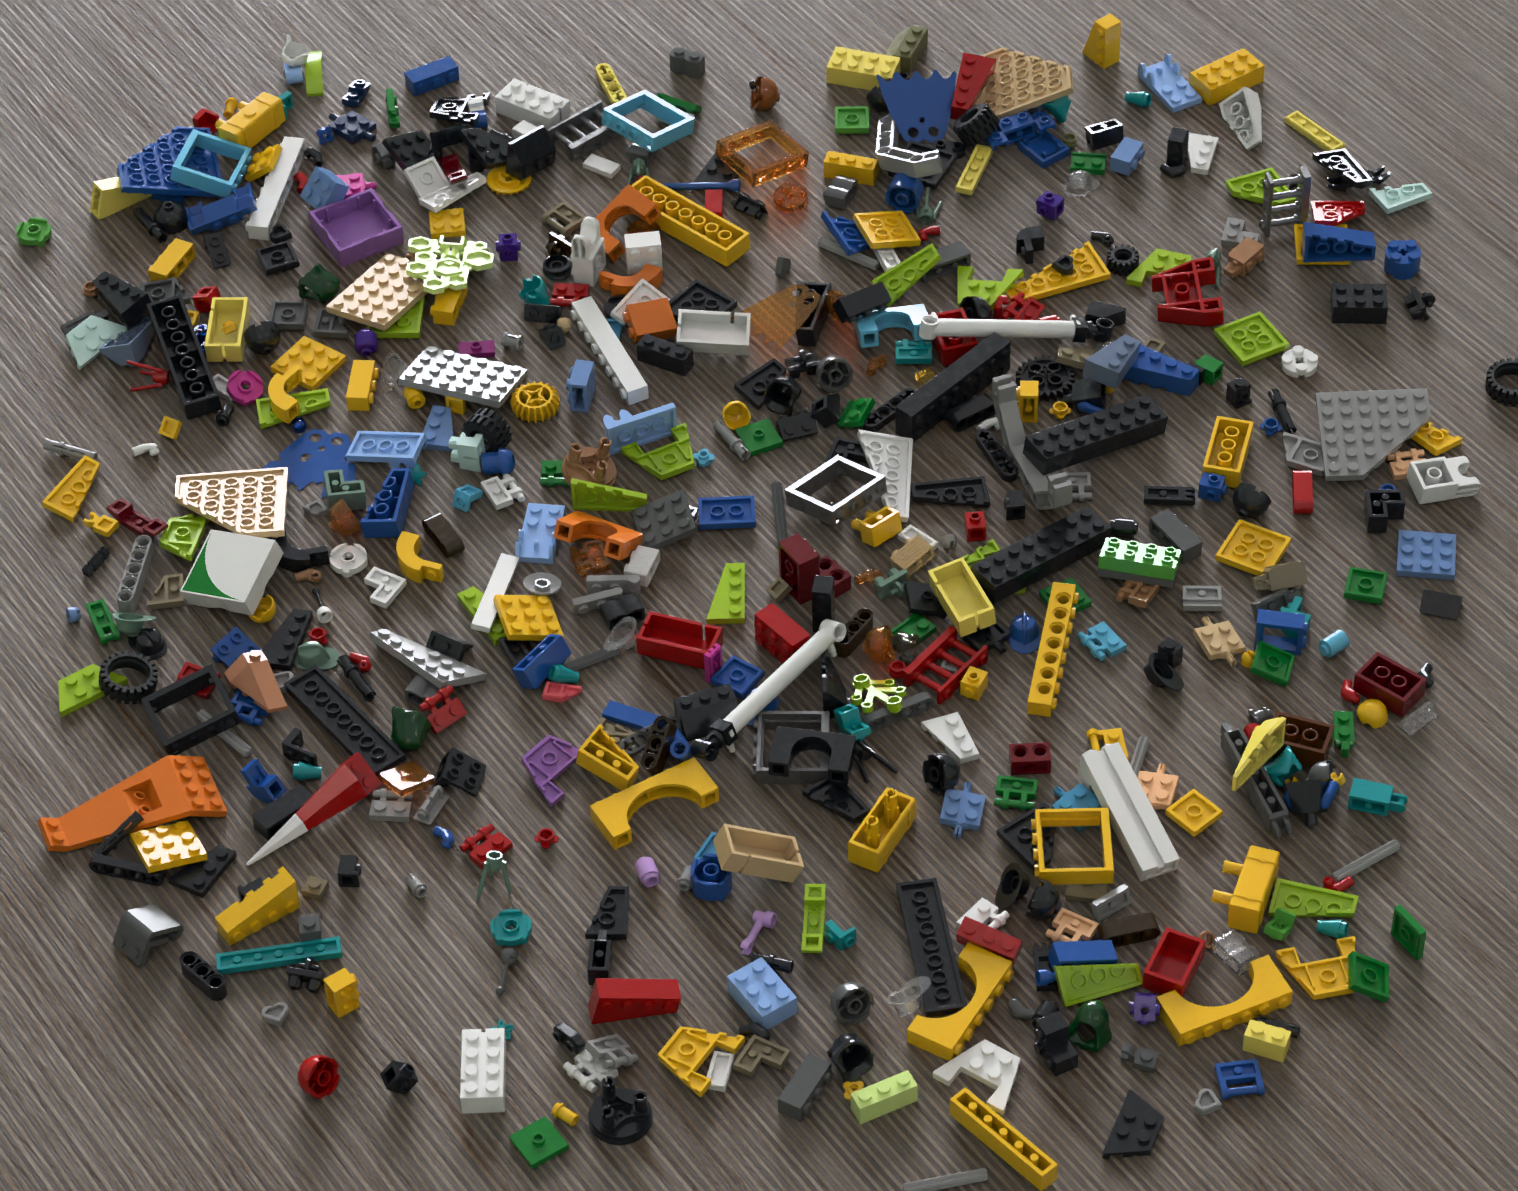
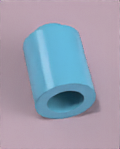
(1334, 643)

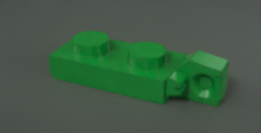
(689, 107)
(392, 109)
(1343, 731)

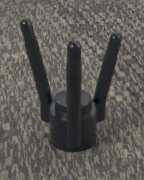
(864, 752)

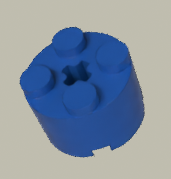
(904, 193)
(1402, 259)
(709, 880)

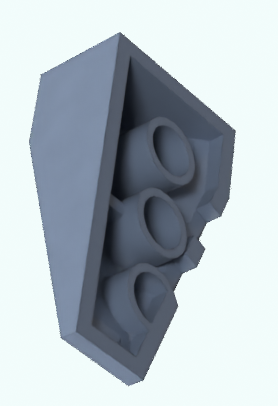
(130, 344)

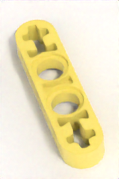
(609, 86)

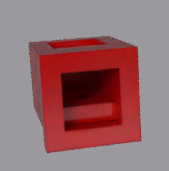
(203, 298)

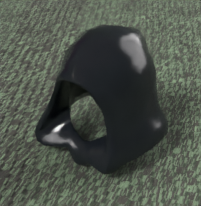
(781, 395)
(851, 1056)

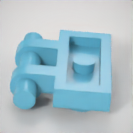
(1107, 641)

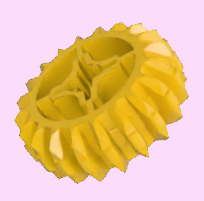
(535, 402)

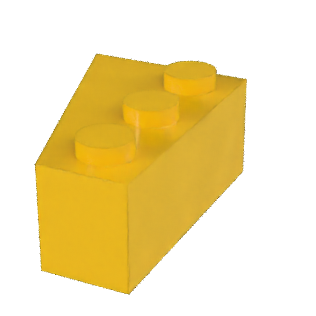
(606, 760)

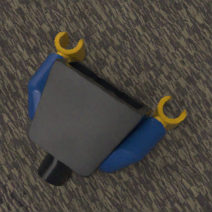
(1088, 396)
(1311, 796)

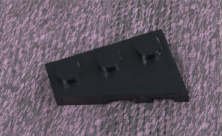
(754, 385)
(838, 799)
(201, 876)

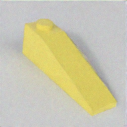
(1261, 747)

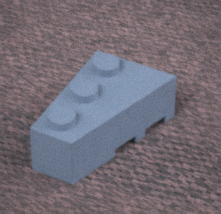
(1113, 361)

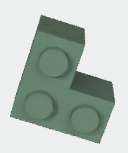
(351, 491)

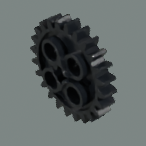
(1058, 377)

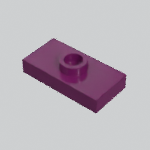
(477, 348)

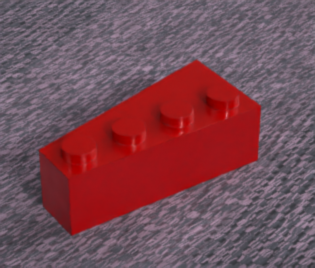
(632, 998)

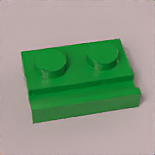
(1090, 162)
(856, 413)
(916, 625)

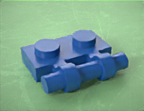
(247, 704)

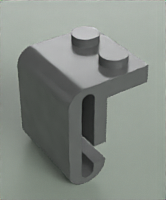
(143, 929)

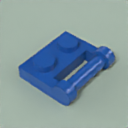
(1237, 1073)

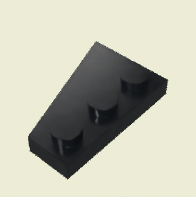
(611, 914)

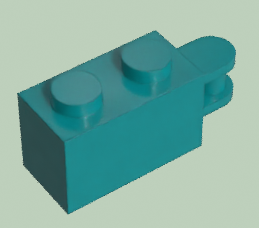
(1375, 798)

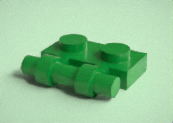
(552, 474)
(1016, 787)

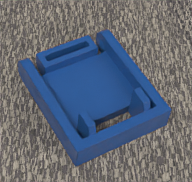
(1043, 149)

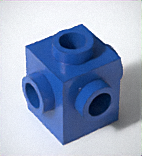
(1212, 487)

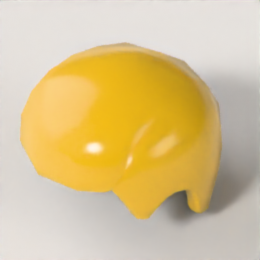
(736, 415)
(265, 610)
(1373, 713)

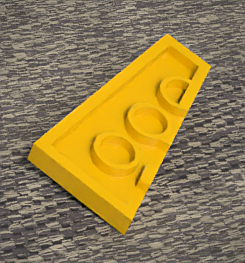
(1436, 440)
(72, 489)

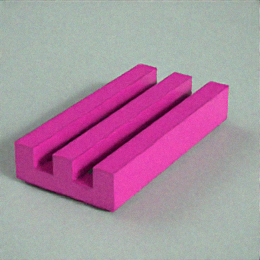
(712, 661)

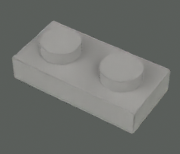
(1111, 902)

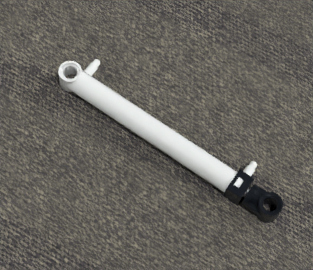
(1076, 329)
(725, 730)

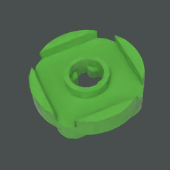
(26, 233)

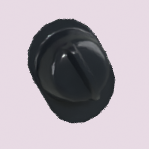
(148, 643)
(1161, 673)
(1012, 887)

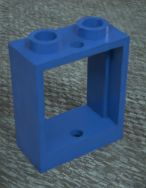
(1282, 621)

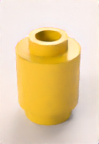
(414, 397)

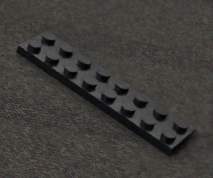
(344, 719)
(931, 946)

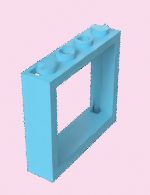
(680, 122)
(204, 181)

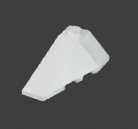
(1244, 116)

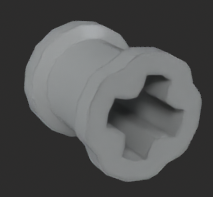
(512, 341)

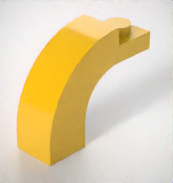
(283, 405)
(411, 565)

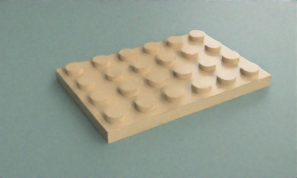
(379, 294)

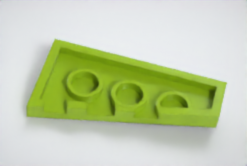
(908, 272)
(308, 402)
(729, 599)
(1311, 900)

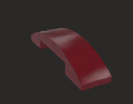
(453, 169)
(134, 521)

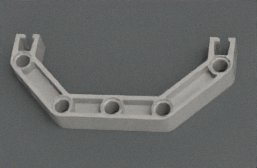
(900, 160)
(1043, 492)

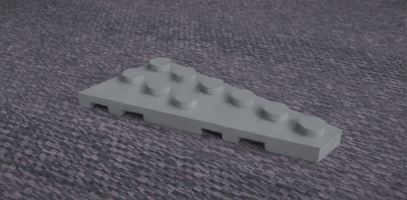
(426, 662)

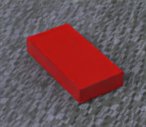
(714, 201)

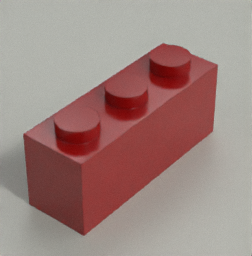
(989, 939)

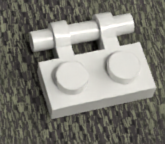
(498, 494)
(984, 912)
(590, 1065)

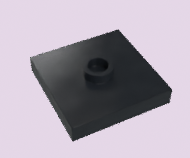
(277, 257)
(922, 600)

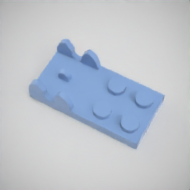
(1169, 85)
(640, 427)
(387, 447)
(537, 534)

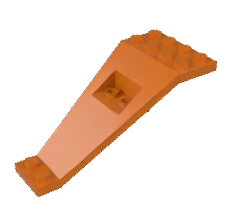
(159, 793)

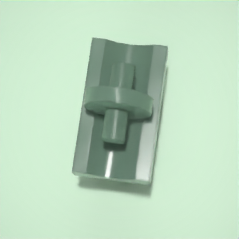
(892, 585)

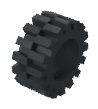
(1126, 253)

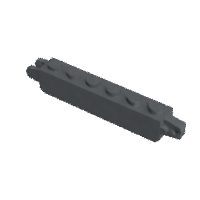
(1259, 786)

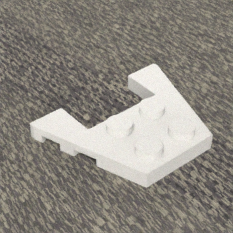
(988, 1065)

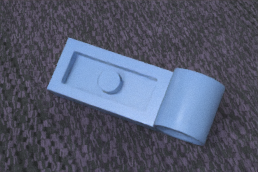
(293, 74)

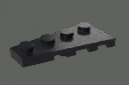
(1344, 166)
(283, 645)

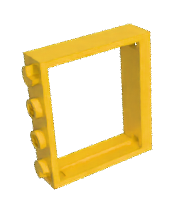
(1073, 817)

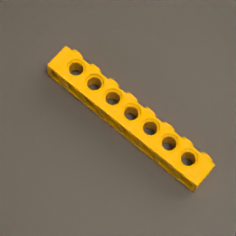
(1052, 648)

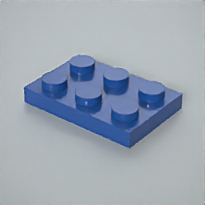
(726, 512)

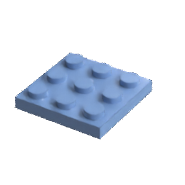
(1426, 555)

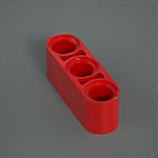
(1302, 492)

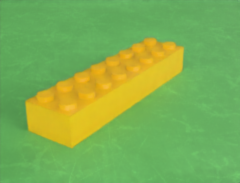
(695, 224)

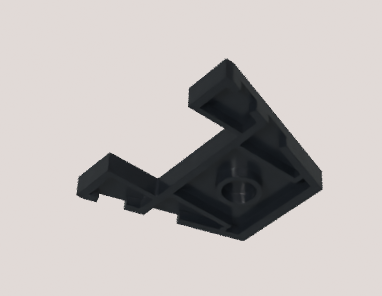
(454, 109)

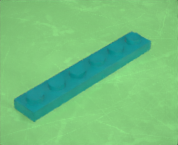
(278, 955)

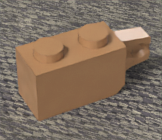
(1244, 257)

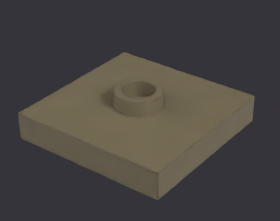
(1085, 892)

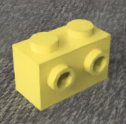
(1266, 1040)

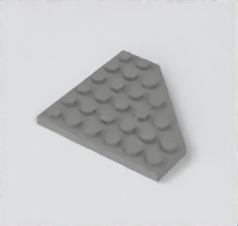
(1366, 427)

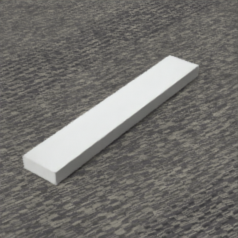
(497, 585)

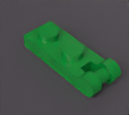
(102, 621)

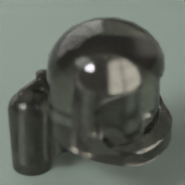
(905, 645)

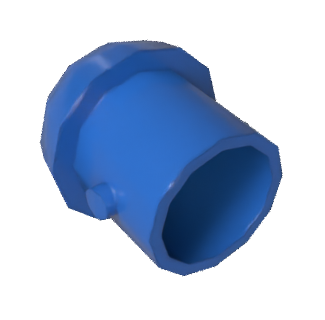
(498, 462)

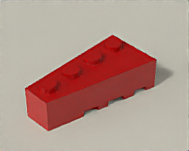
(971, 80)

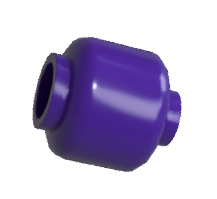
(366, 342)

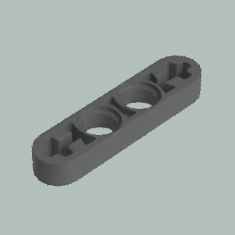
(918, 704)
(644, 733)

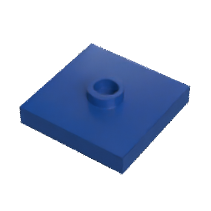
(739, 674)

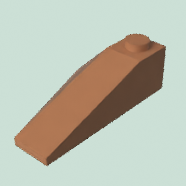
(256, 679)

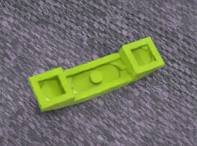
(313, 74)
(813, 918)

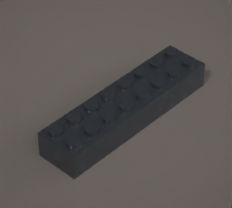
(184, 357)
(952, 387)
(1095, 435)
(1041, 554)

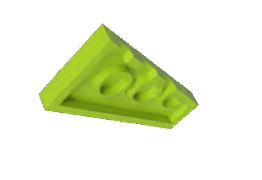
(604, 498)
(470, 601)
(1089, 982)

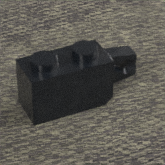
(600, 957)

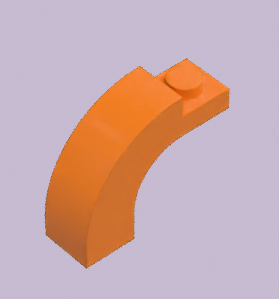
(624, 284)

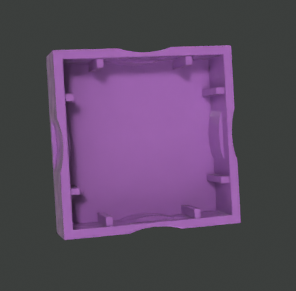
(356, 227)

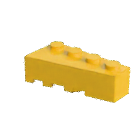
(259, 908)

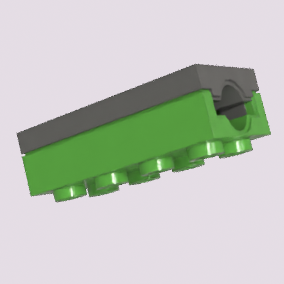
(1139, 562)

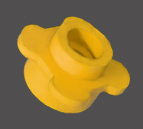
(229, 327)
(1060, 409)
(851, 1087)

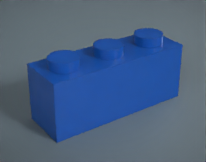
(431, 75)
(537, 664)
(1082, 953)

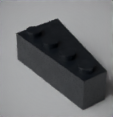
(123, 298)
(810, 330)

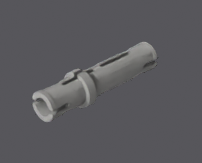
(736, 444)
(70, 450)

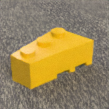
(1104, 41)

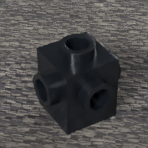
(399, 1077)

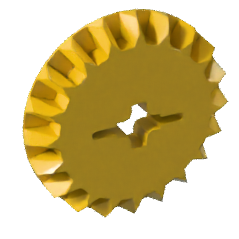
(497, 182)

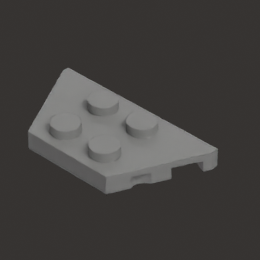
(1303, 453)

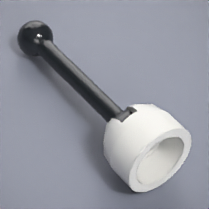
(324, 614)

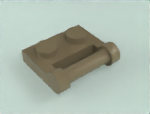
(565, 214)

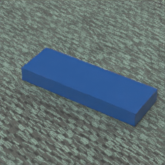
(628, 715)

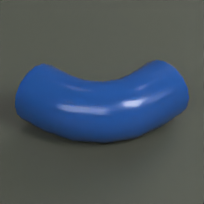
(680, 747)

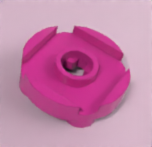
(244, 378)

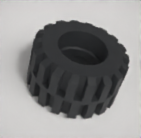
(976, 124)
(492, 426)

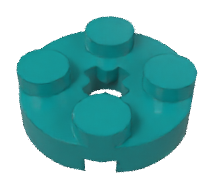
(516, 936)

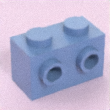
(1127, 156)

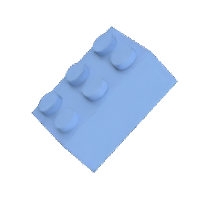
(762, 994)

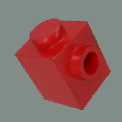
(975, 526)

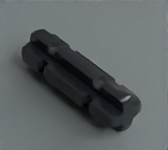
(95, 561)

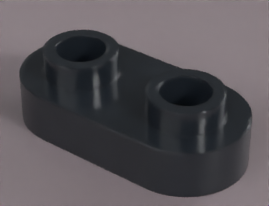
(954, 147)
(569, 1037)

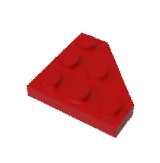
(1336, 212)

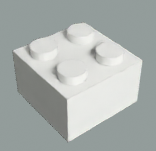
(642, 249)

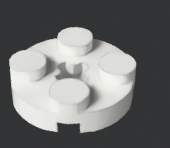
(1299, 354)
(348, 567)

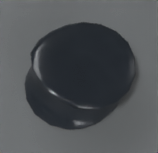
(557, 267)

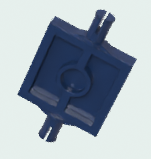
(352, 126)

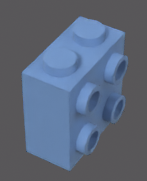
(581, 385)

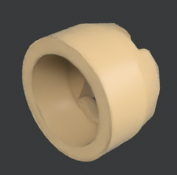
(565, 323)

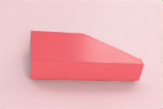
(560, 692)

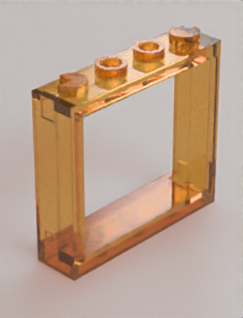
(727, 148)

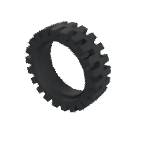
(1497, 391)
(127, 661)

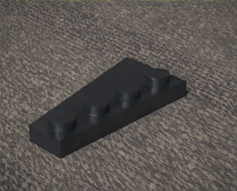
(960, 491)

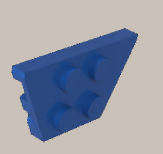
(846, 234)

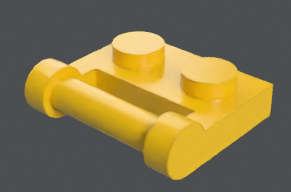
(1108, 736)

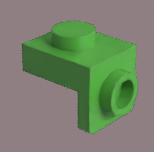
(1280, 925)

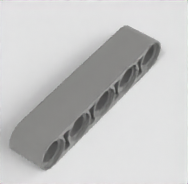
(135, 574)

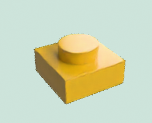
(457, 405)
(170, 427)

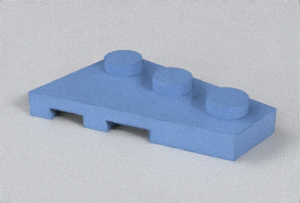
(439, 428)

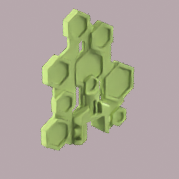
(449, 267)

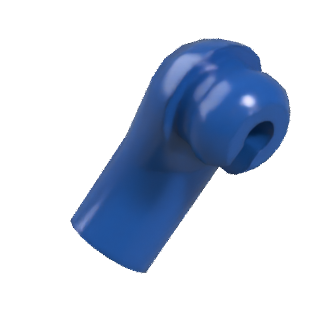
(445, 834)

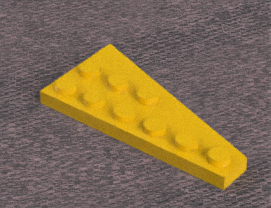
(1087, 270)

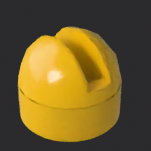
(1246, 658)

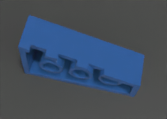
(1334, 243)
(1163, 371)
(390, 506)

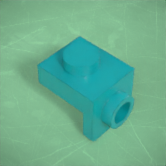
(287, 101)
(838, 937)

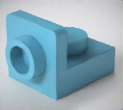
(464, 496)

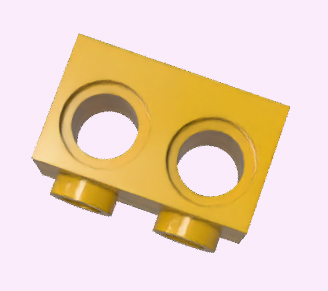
(342, 992)

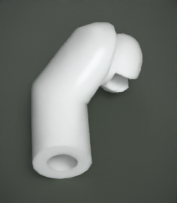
(988, 423)
(147, 447)

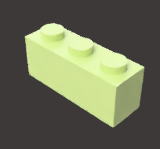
(884, 1097)

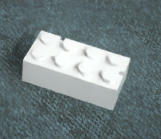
(531, 104)
(713, 331)
(483, 1071)

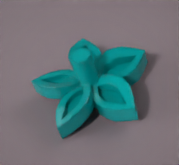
(418, 474)
(508, 1028)

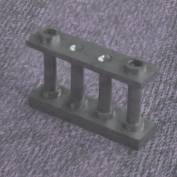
(586, 143)
(1300, 206)

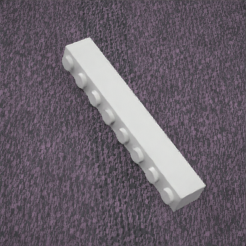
(276, 189)
(609, 350)

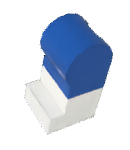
(476, 106)

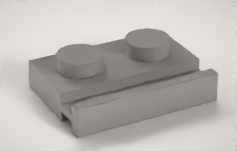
(1202, 598)

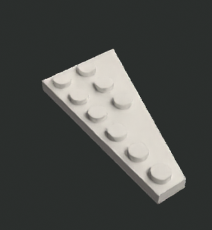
(892, 458)

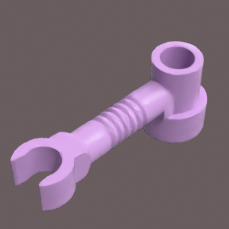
(761, 919)

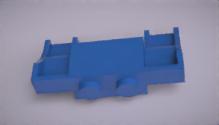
(1019, 127)
(221, 212)

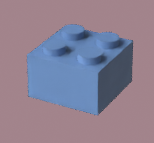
(323, 188)

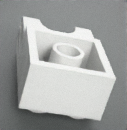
(588, 252)
(1441, 479)

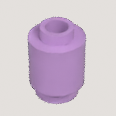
(647, 871)

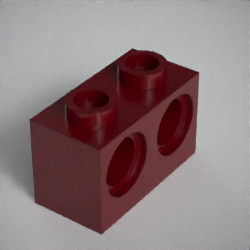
(842, 577)
(1030, 758)

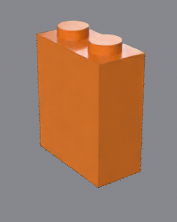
(650, 318)

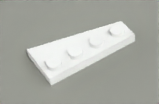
(448, 194)

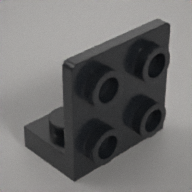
(460, 772)

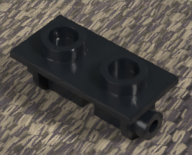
(744, 201)
(541, 313)

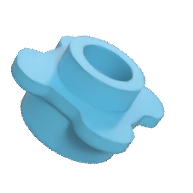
(703, 457)

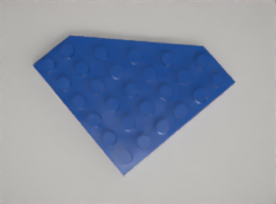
(151, 169)

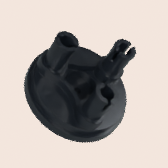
(620, 1114)

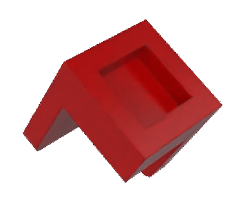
(205, 119)

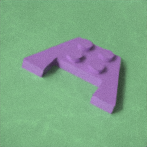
(548, 762)

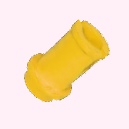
(231, 106)
(563, 1113)

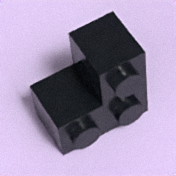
(1381, 506)
(1053, 1044)

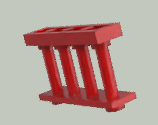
(938, 650)

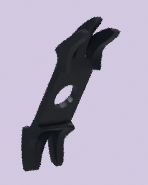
(1339, 184)

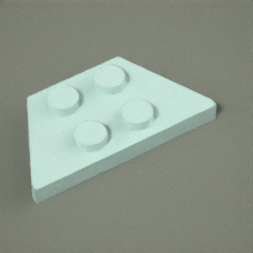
(90, 336)

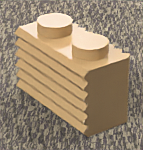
(912, 555)

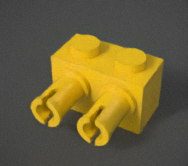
(1028, 401)
(878, 525)

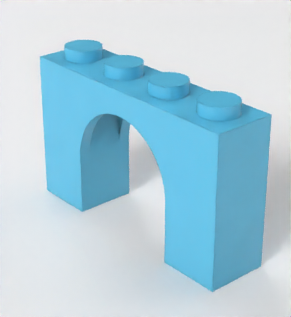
(904, 317)

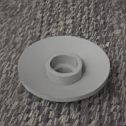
(542, 583)

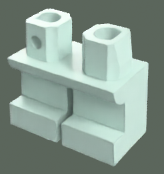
(468, 451)

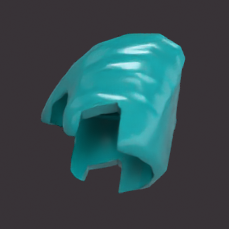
(1058, 108)
(534, 291)
(1283, 767)

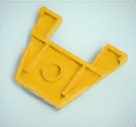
(1321, 977)
(689, 1050)

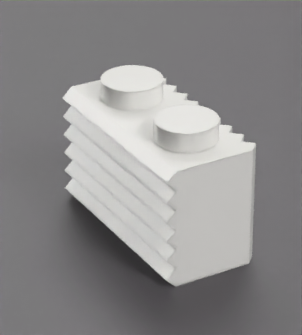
(643, 563)

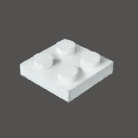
(426, 177)

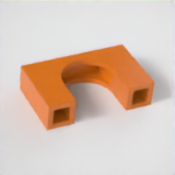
(627, 202)
(619, 539)

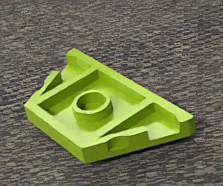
(184, 535)
(83, 688)

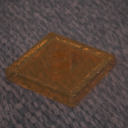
(406, 778)

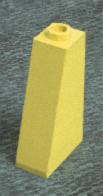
(109, 199)

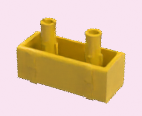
(253, 120)
(882, 830)
(1252, 889)

